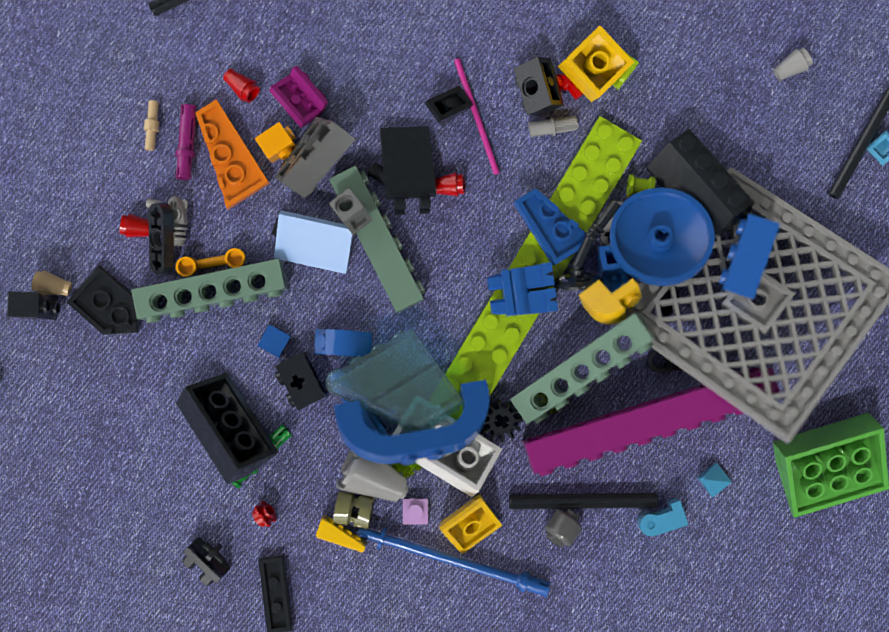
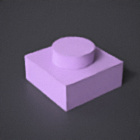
(415, 510)

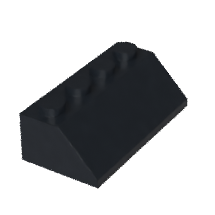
(694, 170)
(226, 427)

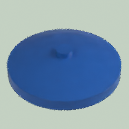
(661, 236)

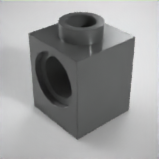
(351, 211)

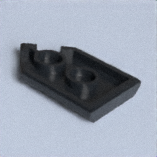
(105, 304)

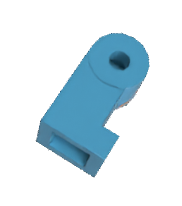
(663, 520)

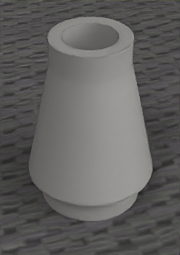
(793, 64)

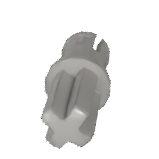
(553, 126)

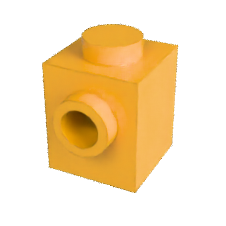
(276, 142)

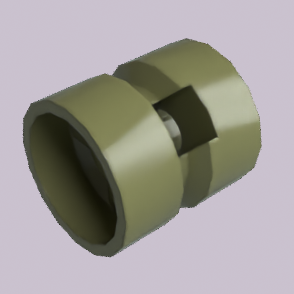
(344, 509)

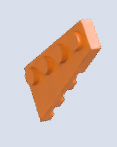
(233, 162)

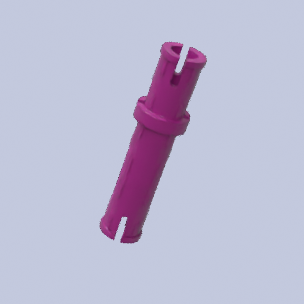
(186, 141)

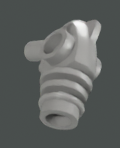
(179, 217)

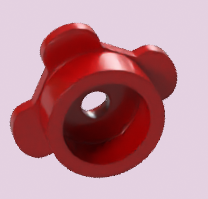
(264, 514)

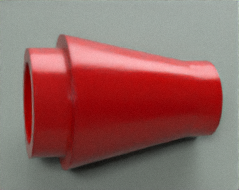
(243, 87)
(450, 184)
(134, 226)

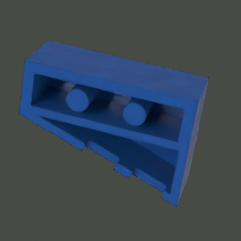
(749, 256)

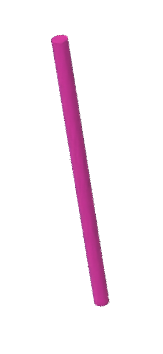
(477, 117)

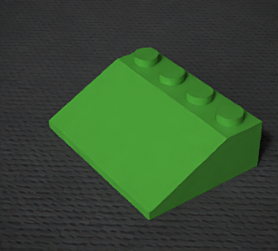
(833, 464)

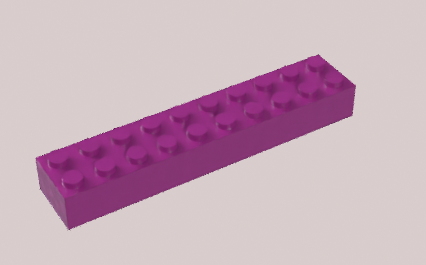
(631, 426)

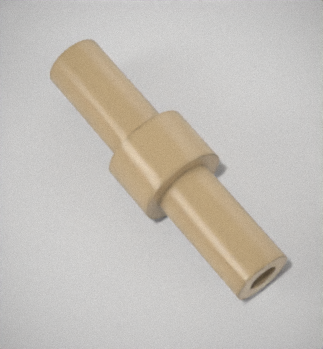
(151, 125)

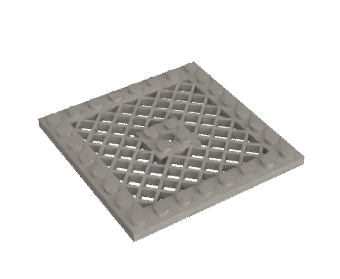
(739, 390)

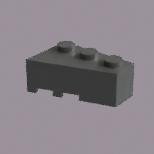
(314, 156)

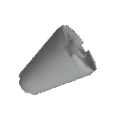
(371, 479)

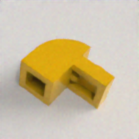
(609, 307)

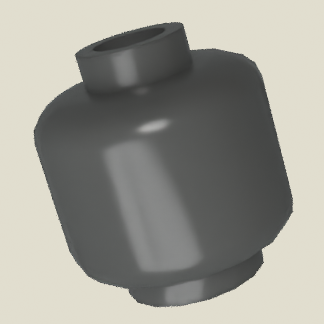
(563, 528)

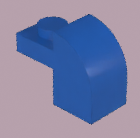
(609, 269)
(342, 342)

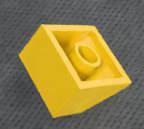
(595, 64)

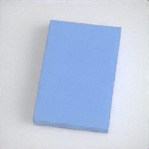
(313, 242)

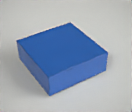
(274, 341)

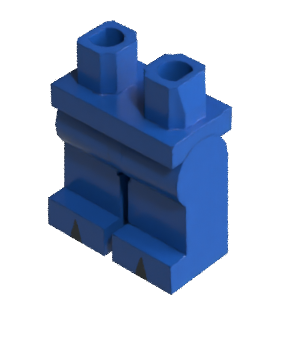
(515, 291)

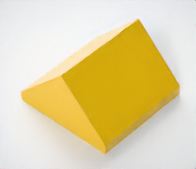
(470, 524)

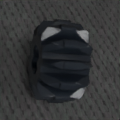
(510, 422)

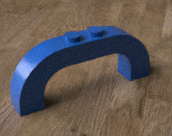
(419, 444)

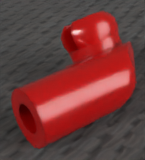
(566, 84)

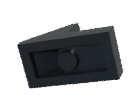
(449, 105)

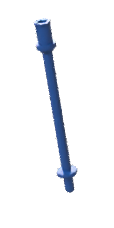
(522, 581)

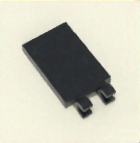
(408, 166)

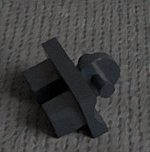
(207, 559)

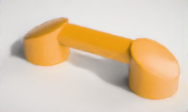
(189, 266)

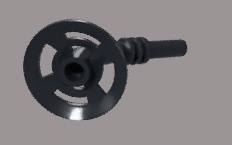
(578, 278)

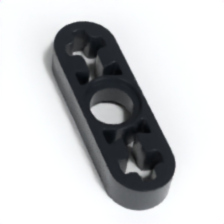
(161, 221)

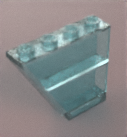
(398, 384)

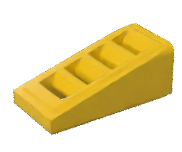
(339, 535)

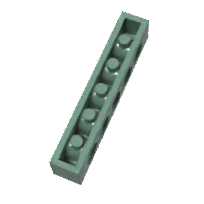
(147, 297)
(527, 400)

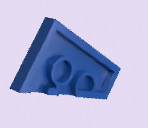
(551, 228)

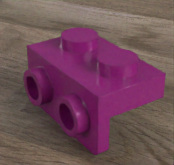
(299, 97)

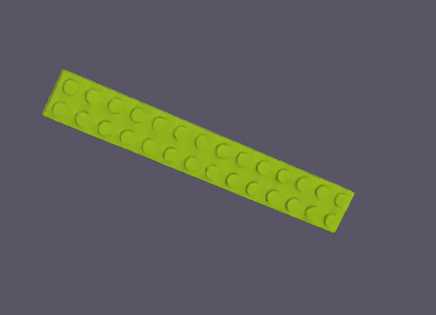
(580, 198)

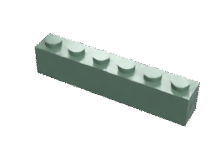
(379, 244)

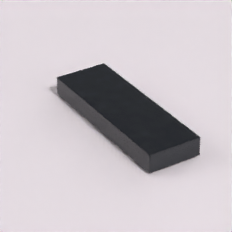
(275, 593)

